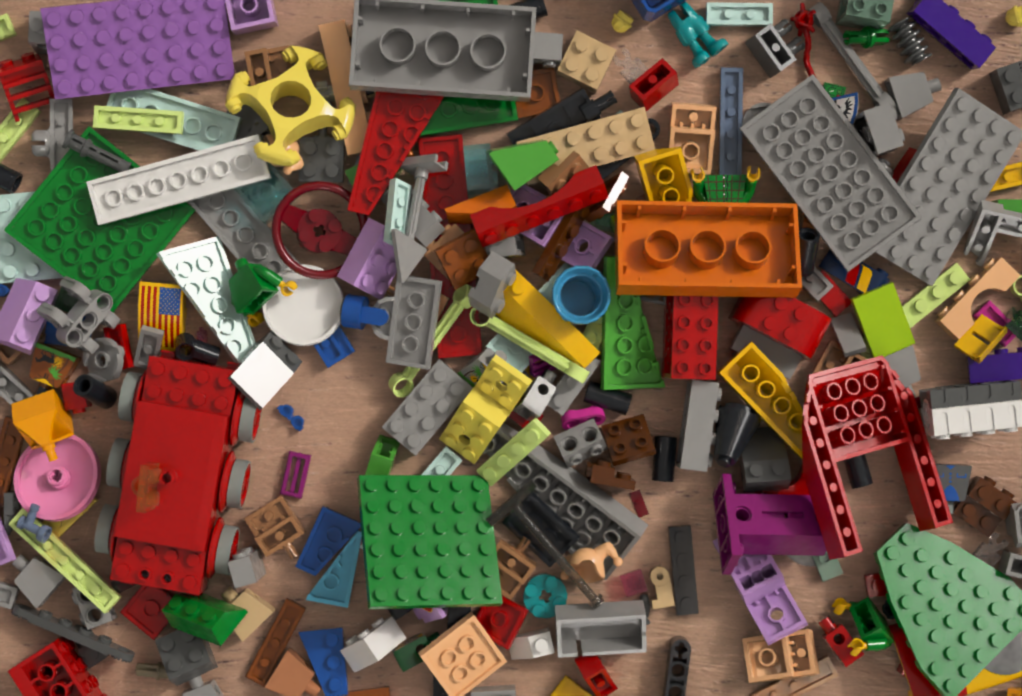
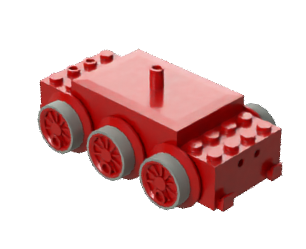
(187, 423)

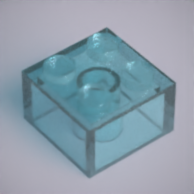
(479, 169)
(266, 195)

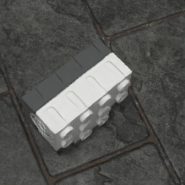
(971, 408)

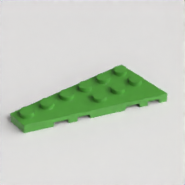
(626, 342)

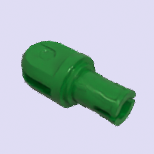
(867, 37)

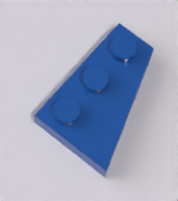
(326, 539)
(327, 660)

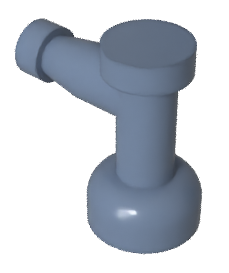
(42, 533)

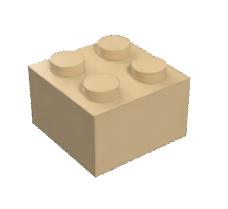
(586, 61)

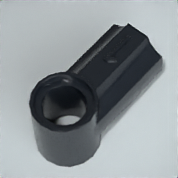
(197, 351)

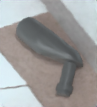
(645, 598)

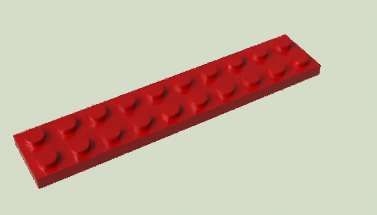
(441, 192)

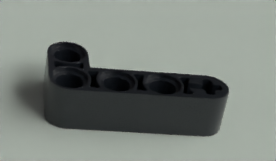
(680, 679)

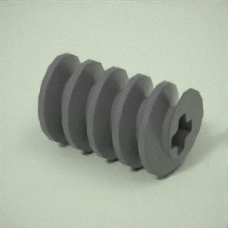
(909, 41)

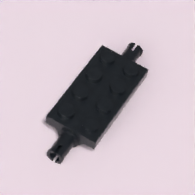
(566, 113)

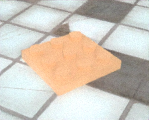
(462, 656)

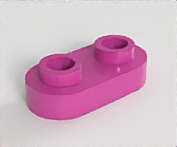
(575, 417)

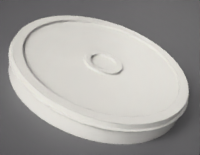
(308, 313)

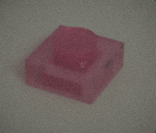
(633, 582)

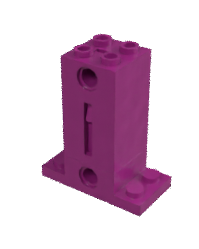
(763, 525)

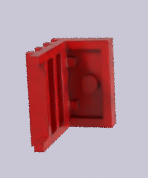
(23, 71)

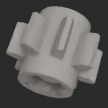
(326, 91)

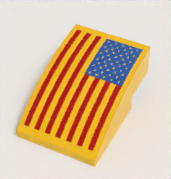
(162, 308)

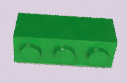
(203, 616)

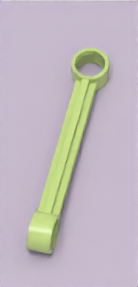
(460, 301)
(533, 347)

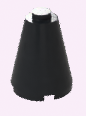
(733, 432)

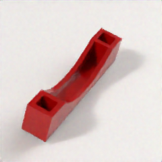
(501, 223)

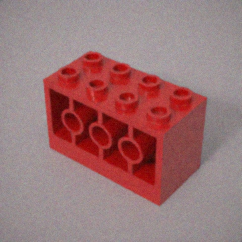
(690, 337)
(55, 672)

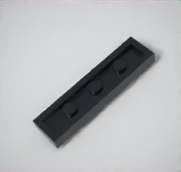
(683, 570)

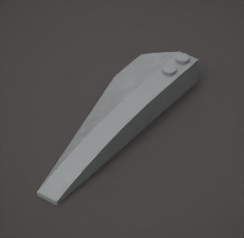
(574, 499)

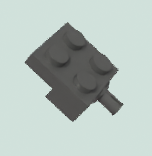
(322, 158)

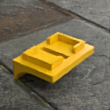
(985, 329)

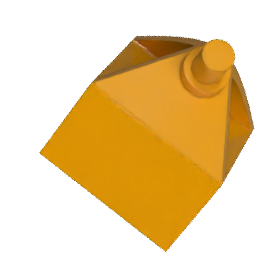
(43, 421)

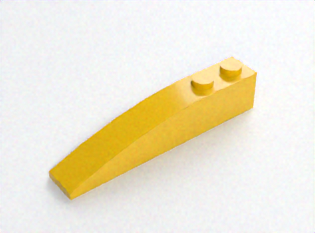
(664, 175)
(536, 317)
(765, 392)

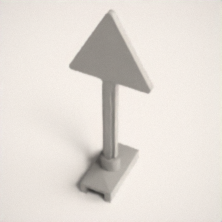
(406, 249)

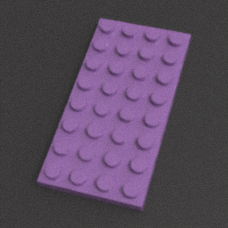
(136, 45)

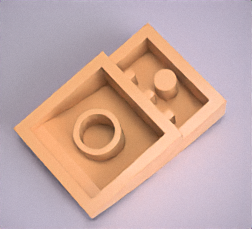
(694, 131)
(785, 659)

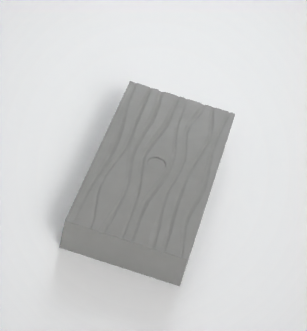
(443, 49)

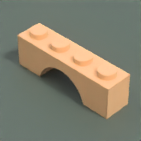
(957, 317)

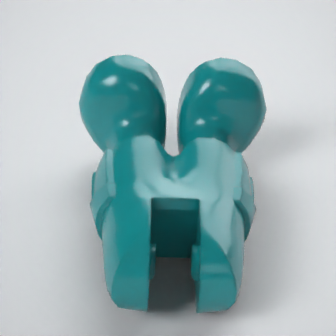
(692, 28)

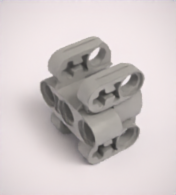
(70, 327)

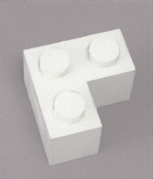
(372, 645)

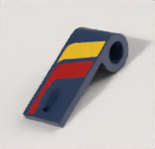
(861, 277)

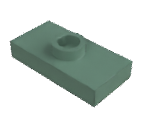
(827, 568)

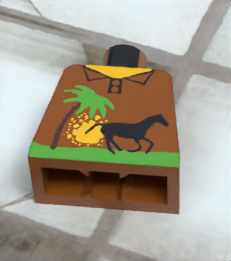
(52, 367)

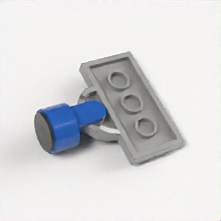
(403, 319)

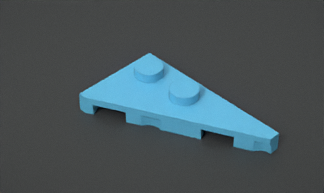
(338, 580)

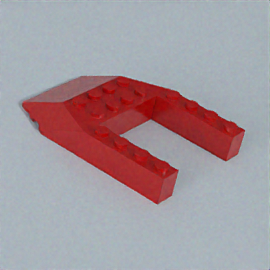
(857, 413)

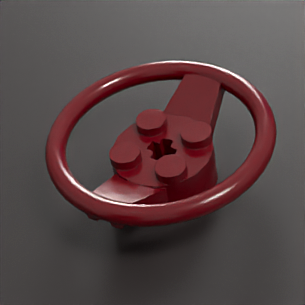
(302, 224)

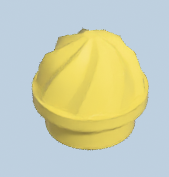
(1014, 16)
(621, 21)

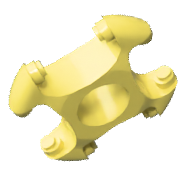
(290, 83)

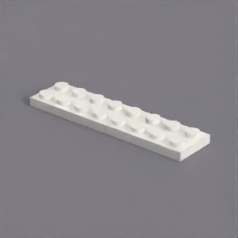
(177, 180)

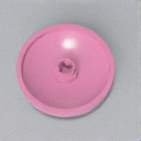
(59, 486)

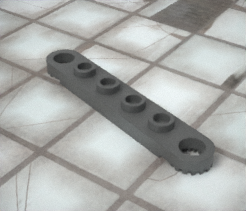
(77, 634)

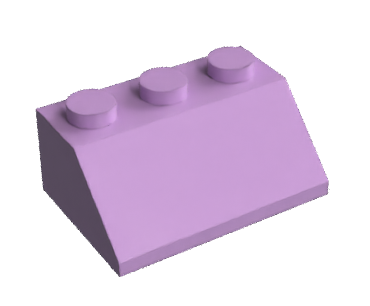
(18, 317)

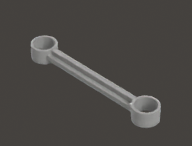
(823, 20)

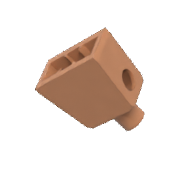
(293, 676)

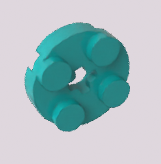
(533, 589)

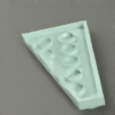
(204, 276)

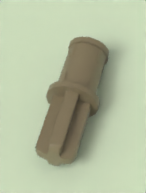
(151, 670)

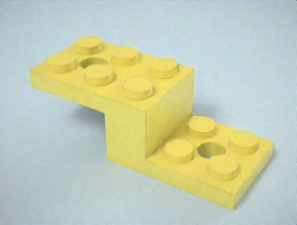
(485, 409)

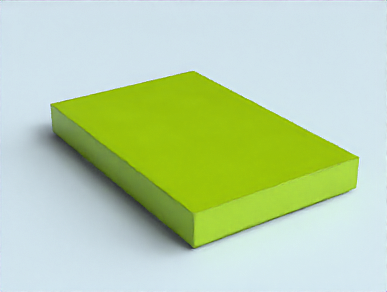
(882, 320)

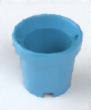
(581, 295)

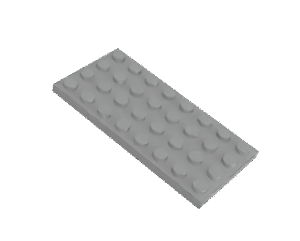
(830, 173)
(948, 180)

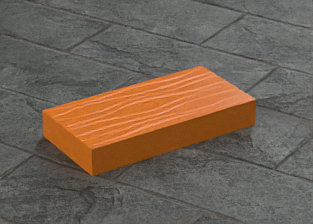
(707, 249)

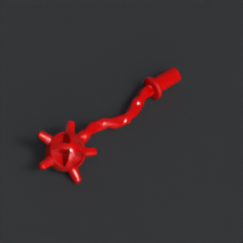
(804, 22)

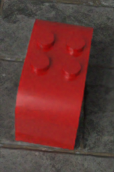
(783, 321)

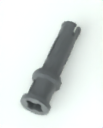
(87, 148)

